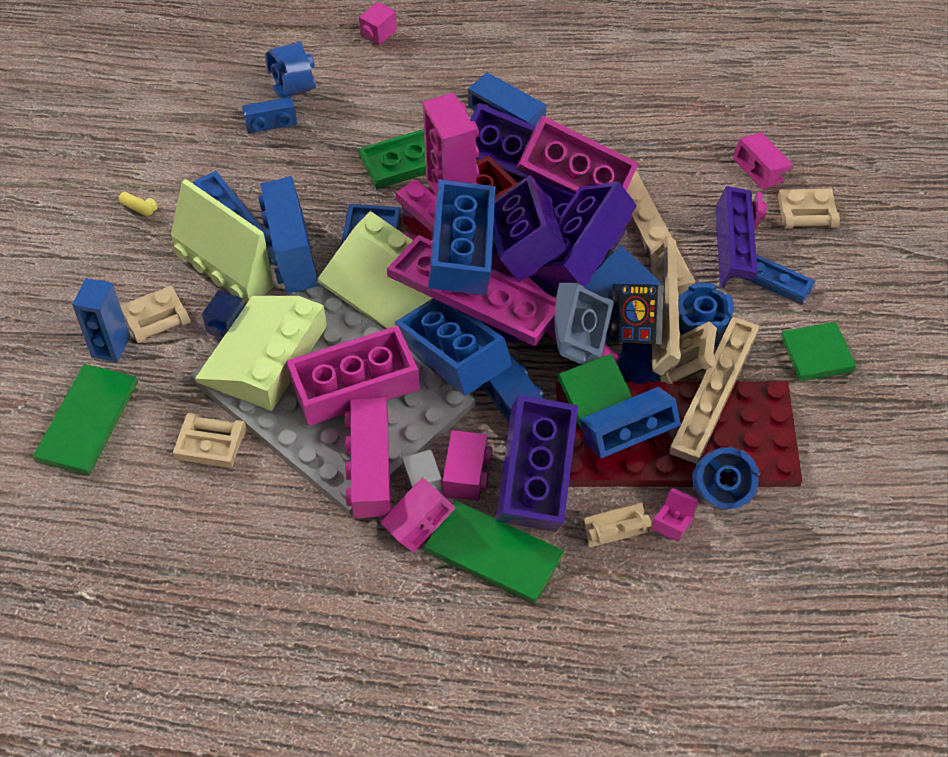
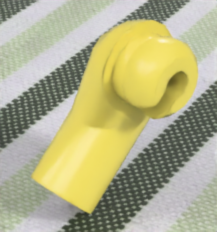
(137, 204)

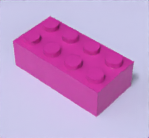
(449, 141)
(572, 159)
(355, 369)

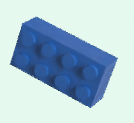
(287, 235)
(462, 237)
(454, 345)

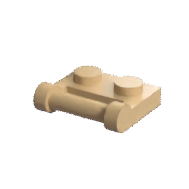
(808, 208)
(154, 313)
(693, 344)
(209, 447)

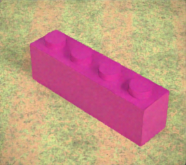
(369, 457)

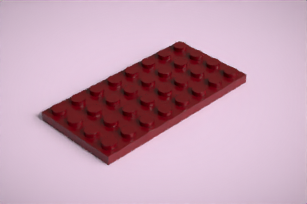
(753, 420)

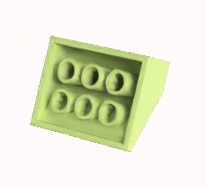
(220, 244)
(360, 273)
(256, 347)

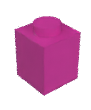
(378, 23)

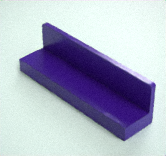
(735, 235)

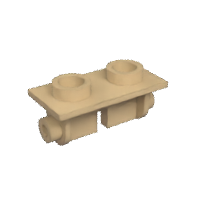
(616, 524)

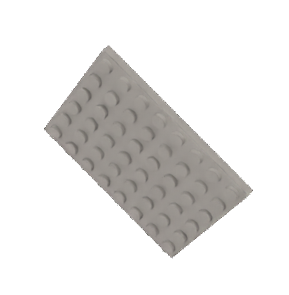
(320, 449)

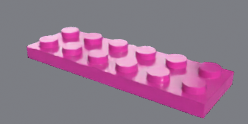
(506, 306)

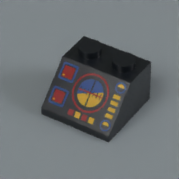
(636, 313)

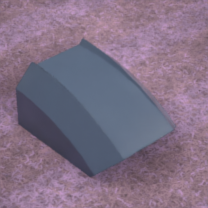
(581, 322)

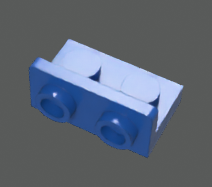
(269, 115)

